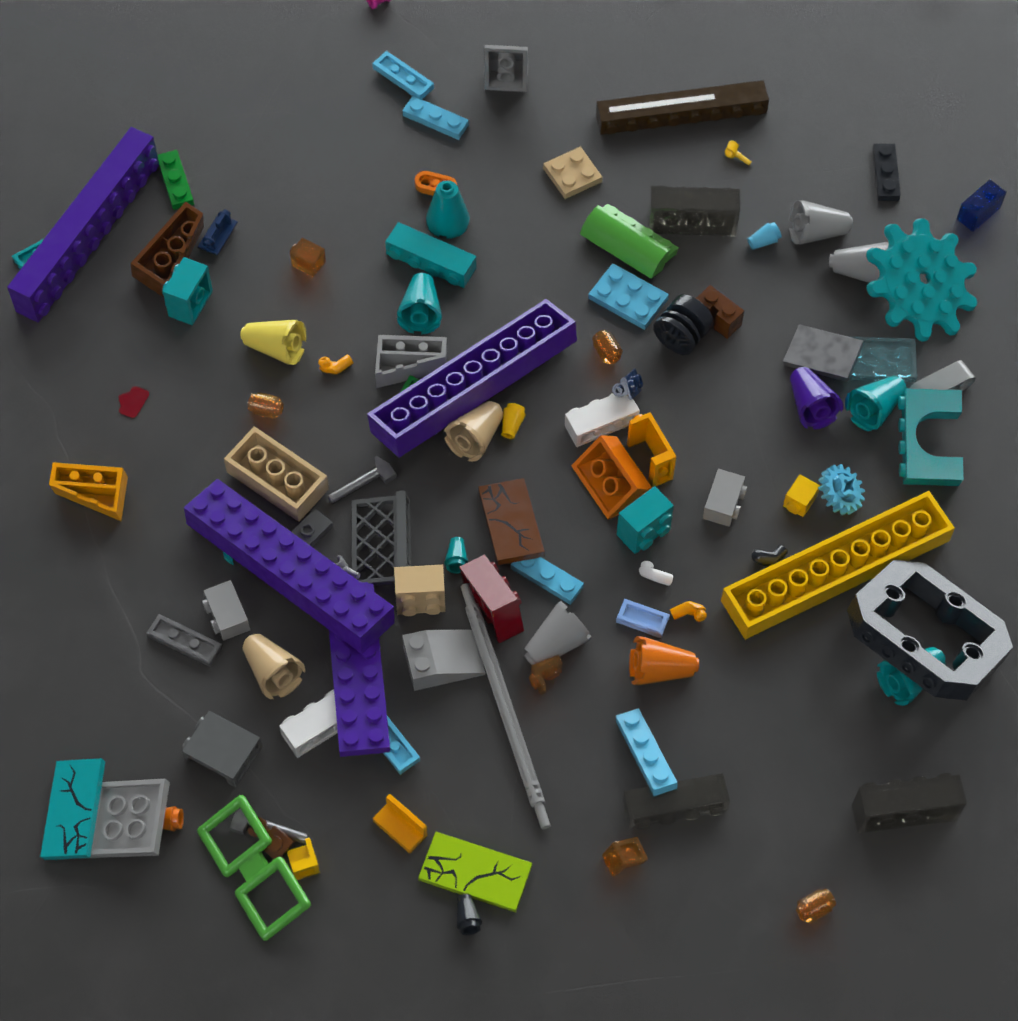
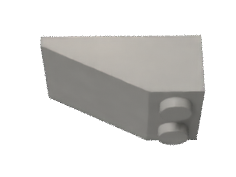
(506, 68)
(441, 657)

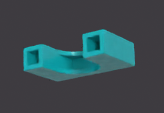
(918, 465)

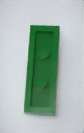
(175, 179)

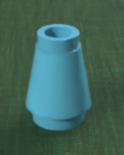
(765, 236)

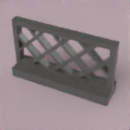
(401, 535)

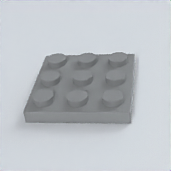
(130, 818)

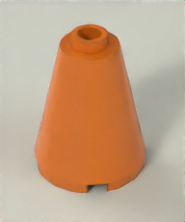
(660, 662)

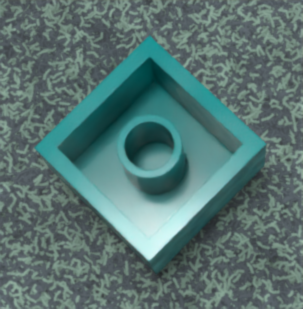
(187, 290)
(645, 520)

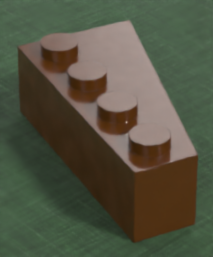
(168, 247)

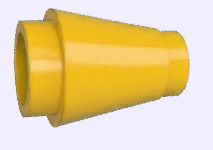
(512, 419)

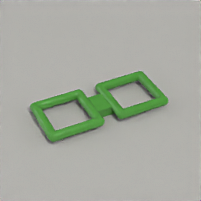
(253, 867)

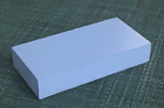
(642, 618)

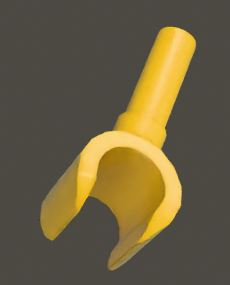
(732, 151)

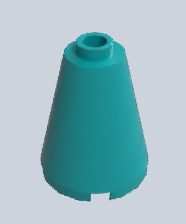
(447, 211)
(420, 306)
(874, 402)
(899, 685)

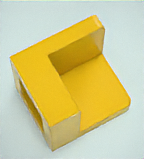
(303, 860)

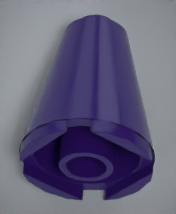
(814, 399)

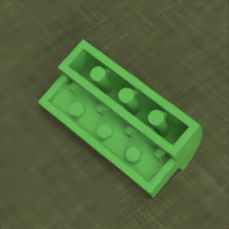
(628, 240)

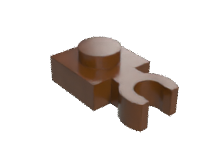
(280, 841)

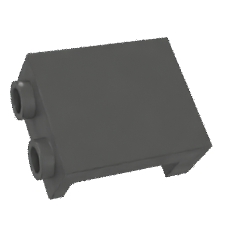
(222, 747)

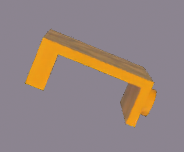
(663, 463)

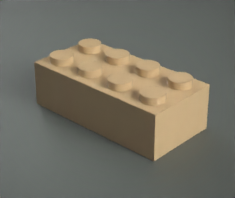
(276, 474)

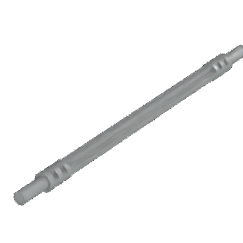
(505, 707)

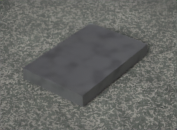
(823, 352)

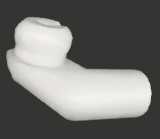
(647, 571)

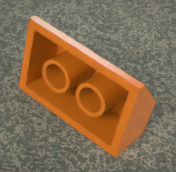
(610, 475)

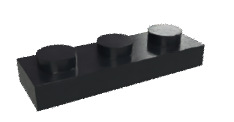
(886, 172)

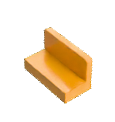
(401, 824)

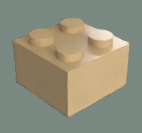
(419, 589)

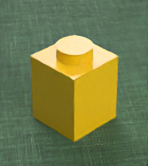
(801, 495)

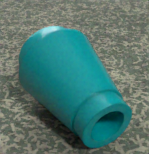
(456, 555)

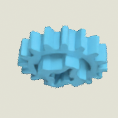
(841, 489)

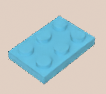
(628, 296)

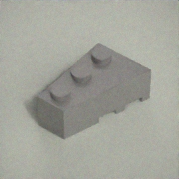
(407, 356)

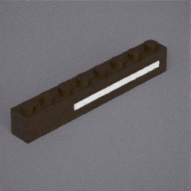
(682, 107)

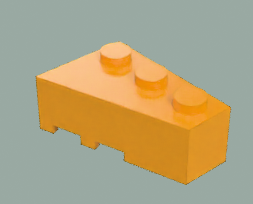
(91, 486)

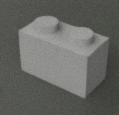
(724, 497)
(226, 610)

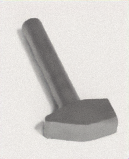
(382, 470)
(240, 823)

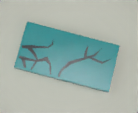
(73, 809)

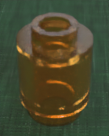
(607, 347)
(265, 405)
(815, 905)

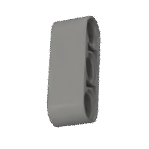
(952, 377)

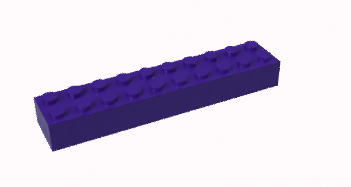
(83, 225)
(472, 377)
(290, 565)

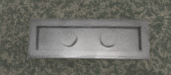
(184, 640)

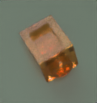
(546, 670)
(624, 855)

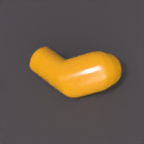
(334, 367)
(690, 608)

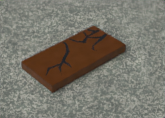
(511, 521)

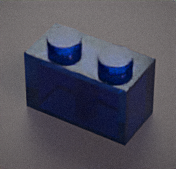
(981, 205)

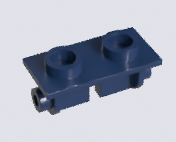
(218, 233)
(628, 385)

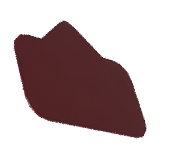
(132, 401)

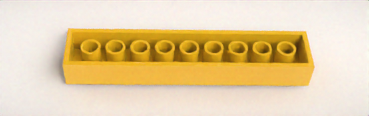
(836, 564)

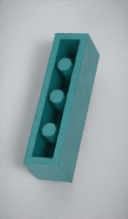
(430, 255)

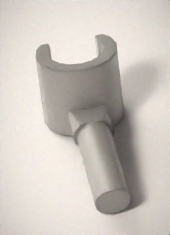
(342, 564)

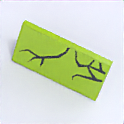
(475, 871)

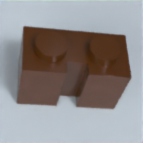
(726, 313)

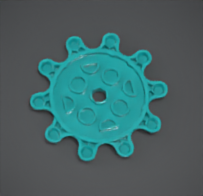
(901, 283)

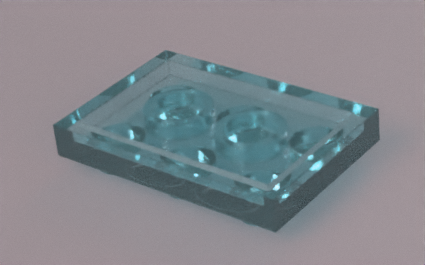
(886, 358)

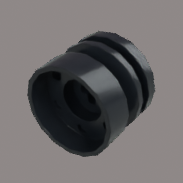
(683, 324)

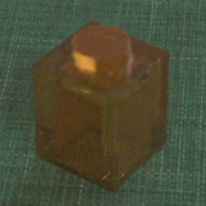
(307, 256)

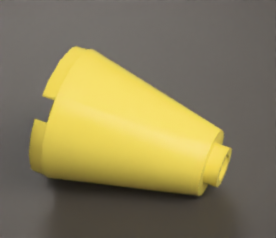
(276, 339)

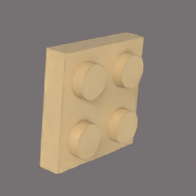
(572, 172)

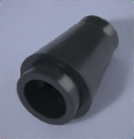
(467, 915)

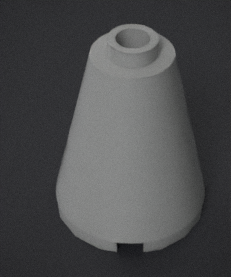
(817, 222)
(854, 263)
(556, 635)

